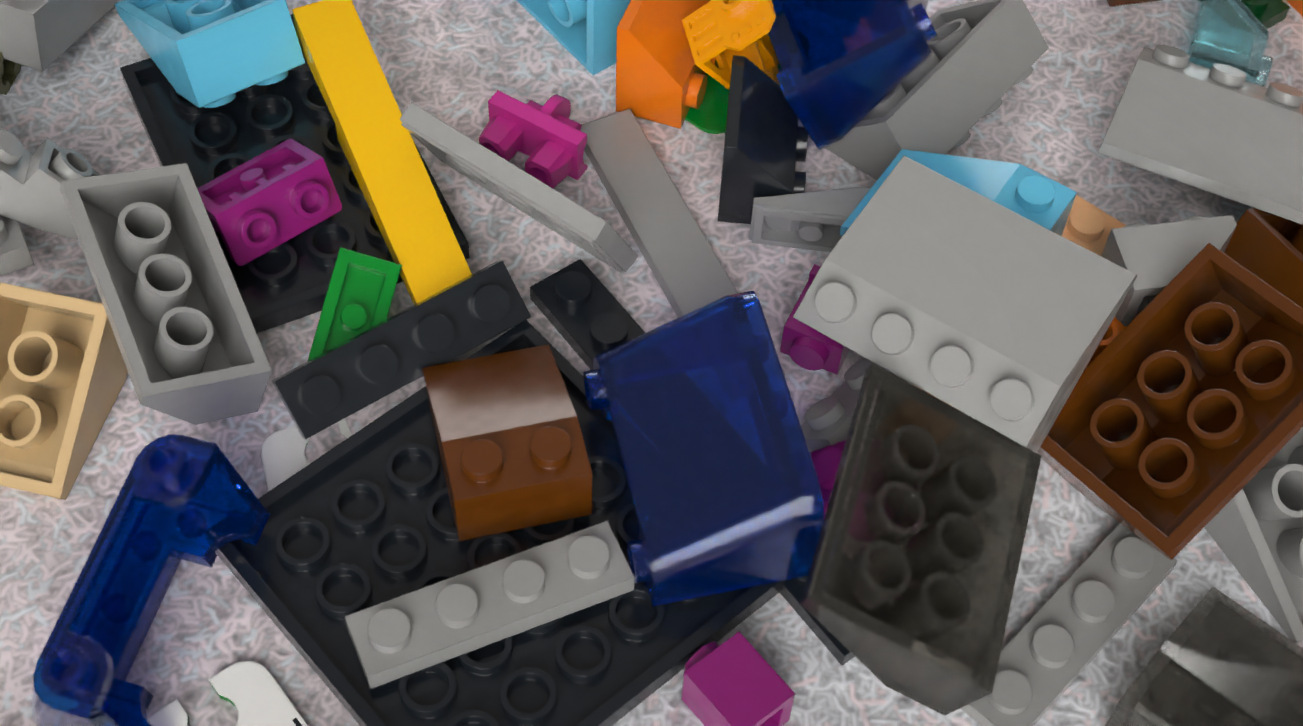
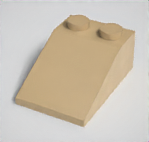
(55, 386)

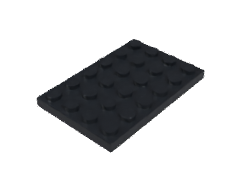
(212, 141)

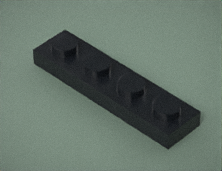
(399, 348)

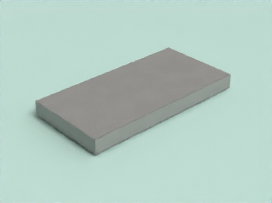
(519, 188)

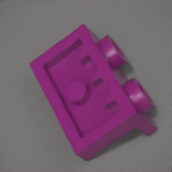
(270, 200)

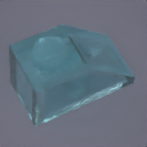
(1230, 36)

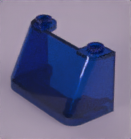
(845, 58)
(710, 453)
(173, 506)

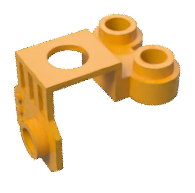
(732, 29)

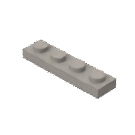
(489, 604)
(1071, 629)

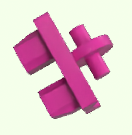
(538, 131)

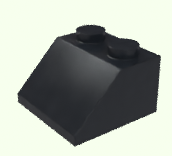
(758, 143)

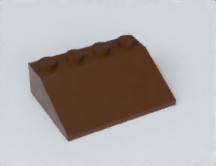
(1184, 403)

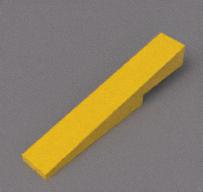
(379, 147)

